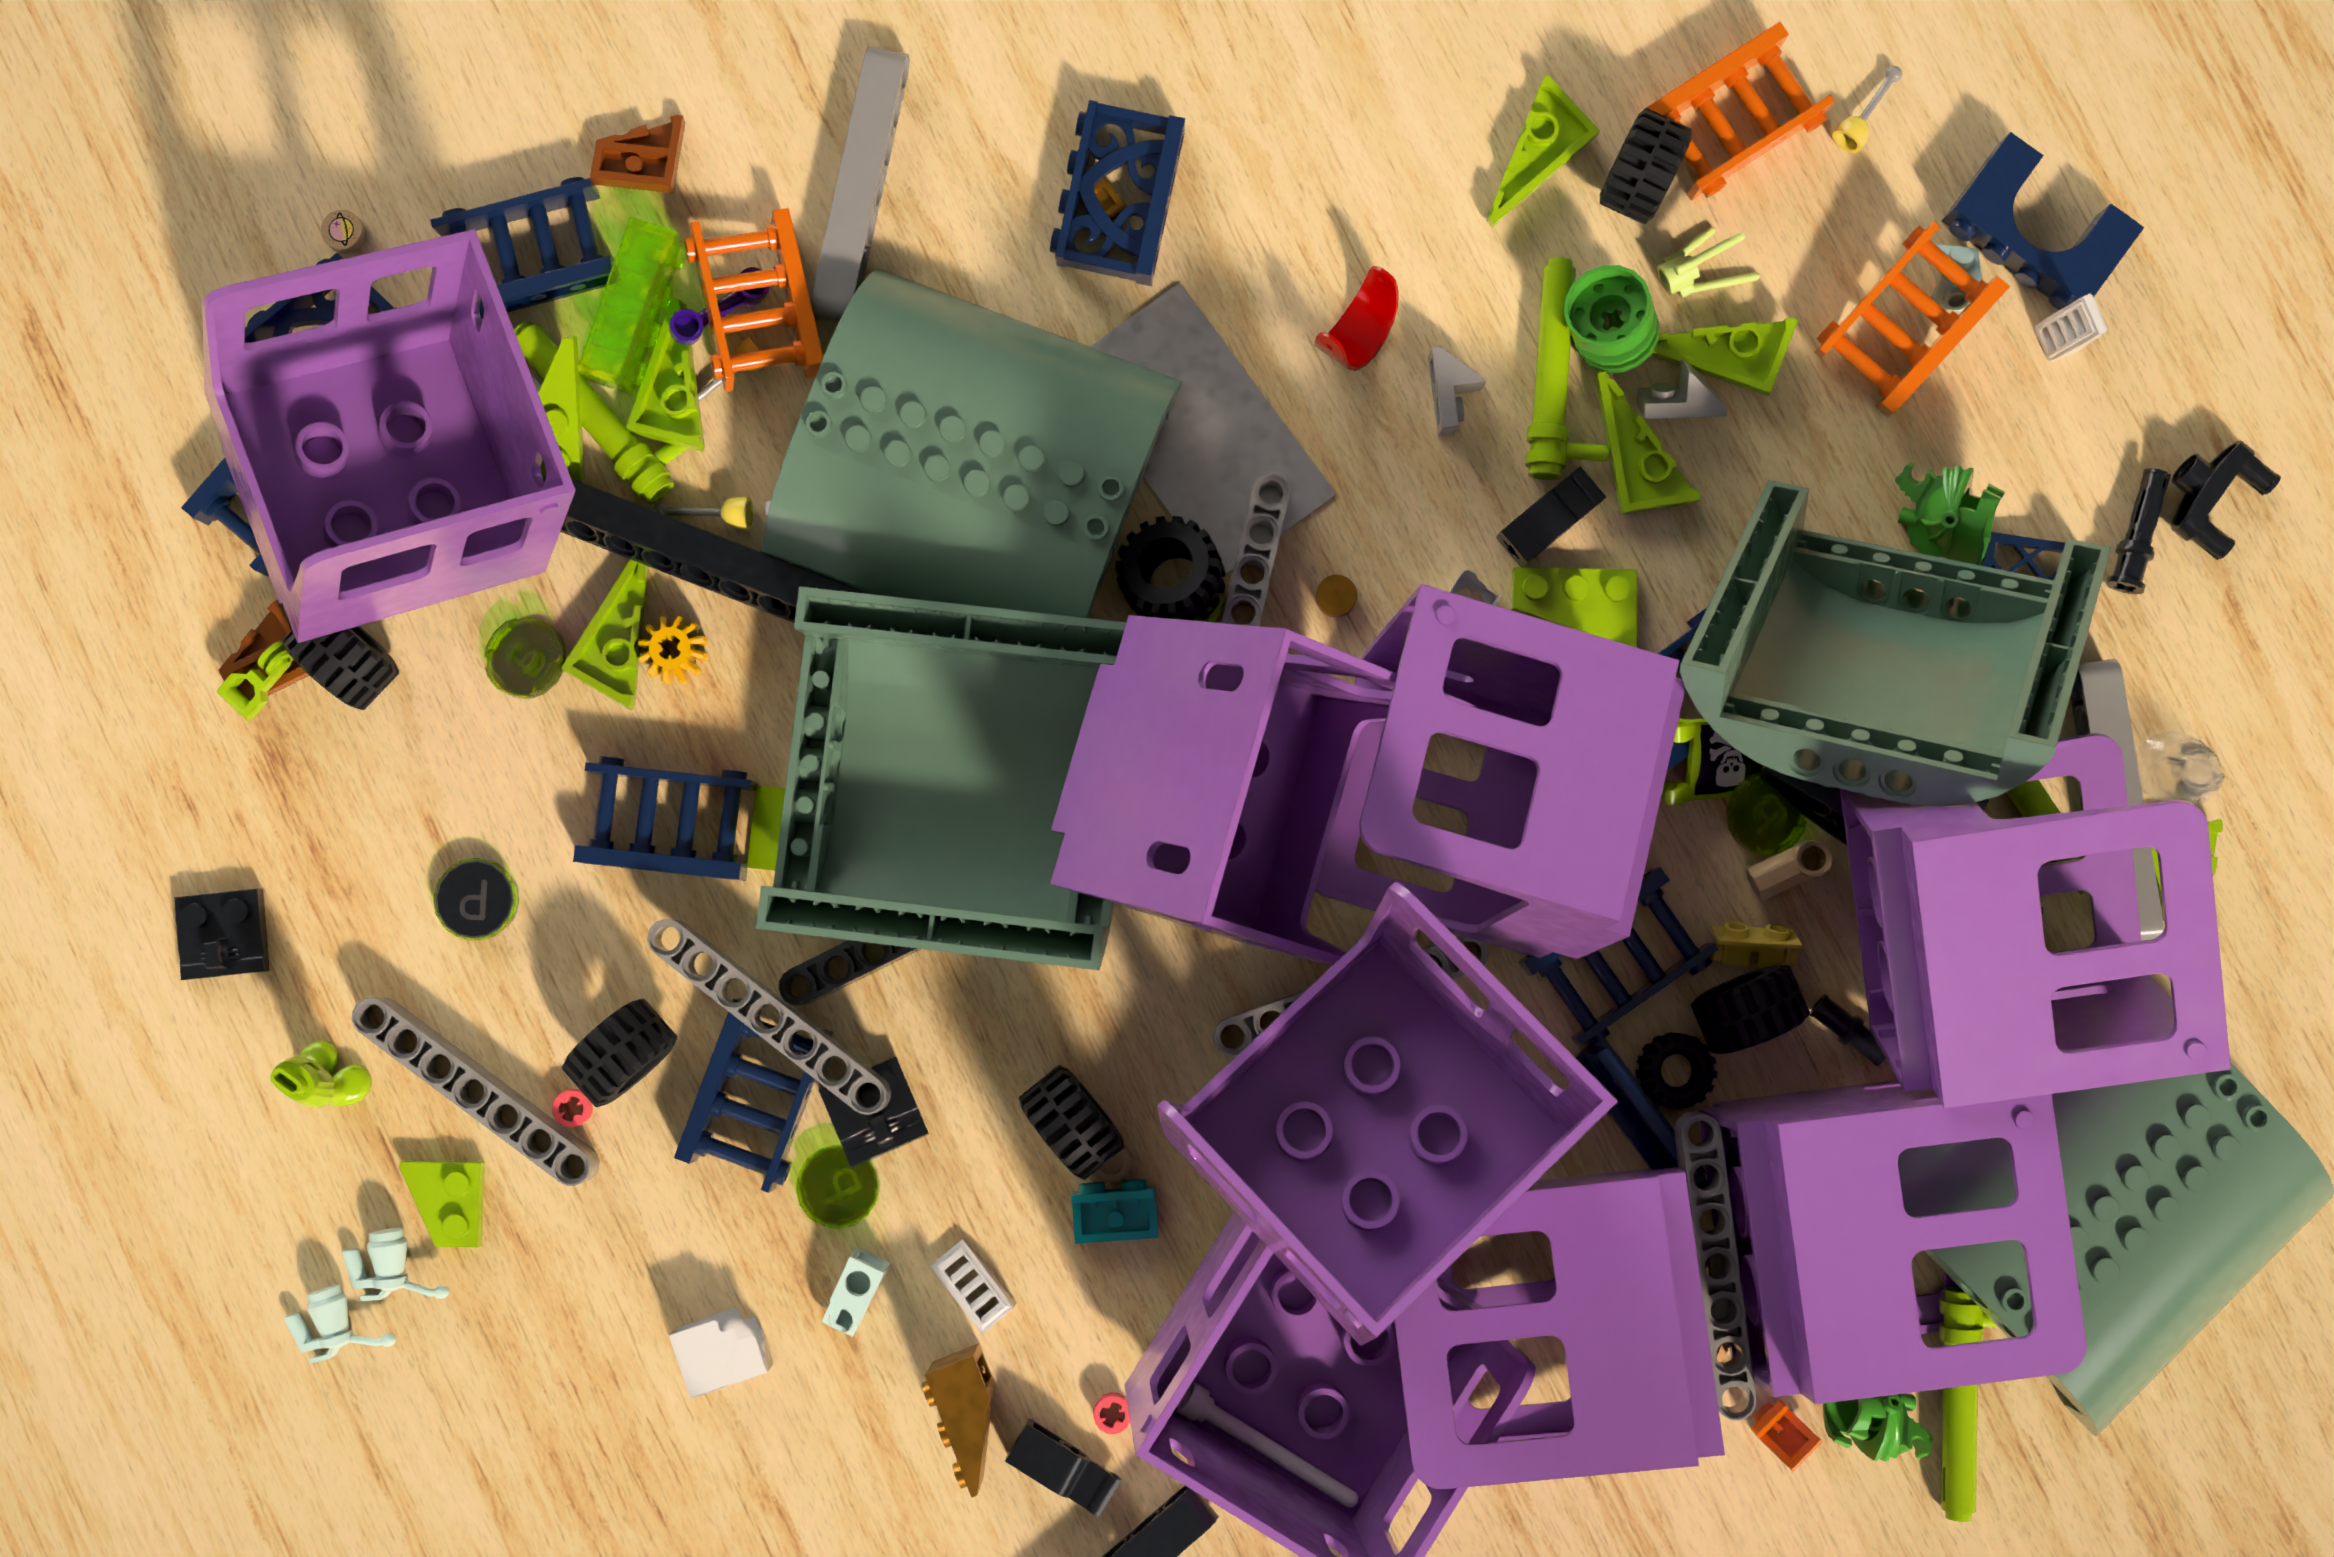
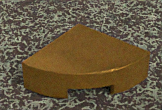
(1109, 198)

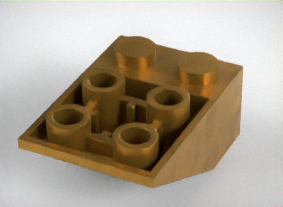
(964, 1396)

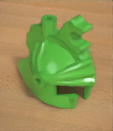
(1947, 516)
(1877, 1426)

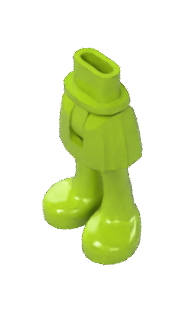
(310, 1081)

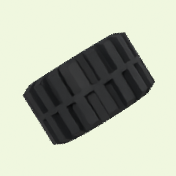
(1645, 166)
(1164, 542)
(345, 664)
(1750, 1009)
(619, 1052)
(1071, 1122)

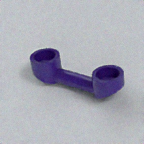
(688, 325)

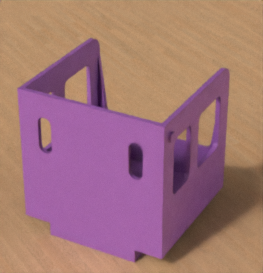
(389, 445)
(1215, 777)
(1565, 783)
(1962, 956)
(1385, 1119)
(1834, 1249)
(1630, 1333)
(1309, 1386)

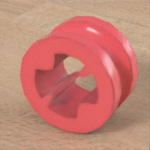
(566, 1097)
(1105, 1402)

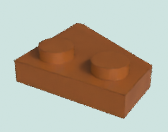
(640, 157)
(270, 630)

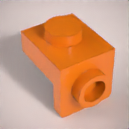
(1784, 1434)

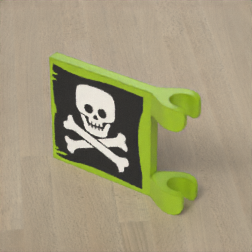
(1712, 765)

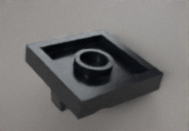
(222, 934)
(876, 1134)

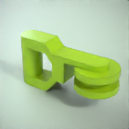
(275, 662)

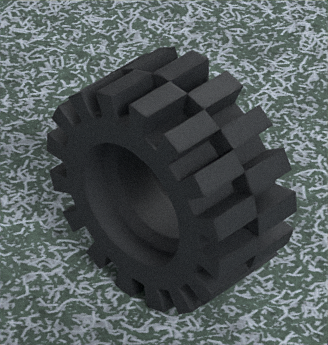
(1701, 1076)

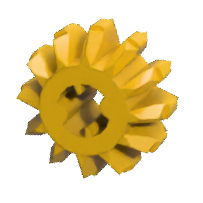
(687, 646)

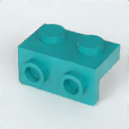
(1114, 1213)

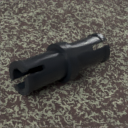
(1848, 1028)

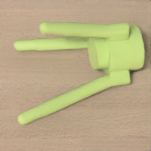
(1679, 272)

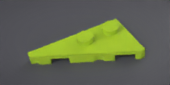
(1549, 139)
(1738, 355)
(668, 395)
(562, 406)
(1641, 470)
(609, 645)

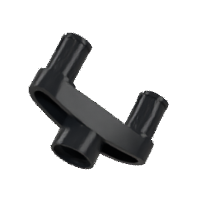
(2205, 485)

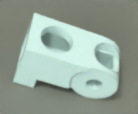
(855, 1291)

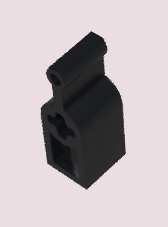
(1550, 517)
(1062, 1468)

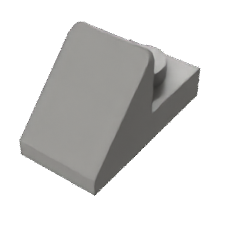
(1449, 378)
(1689, 400)

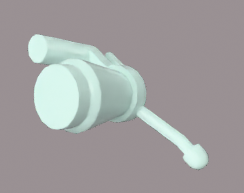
(388, 1256)
(330, 1317)

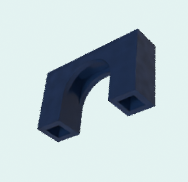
(1986, 219)

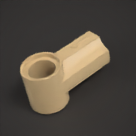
(1786, 869)

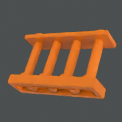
(1733, 73)
(786, 274)
(1921, 357)

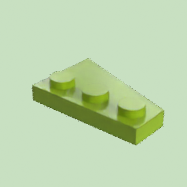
(1581, 599)

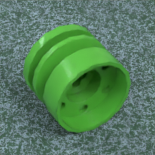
(1608, 299)

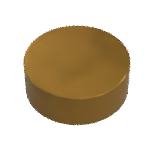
(1336, 595)

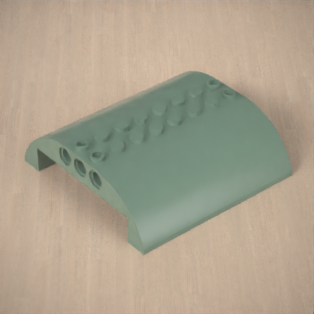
(963, 456)
(1885, 681)
(935, 778)
(2170, 1213)

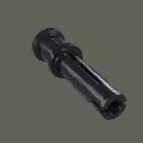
(2136, 548)

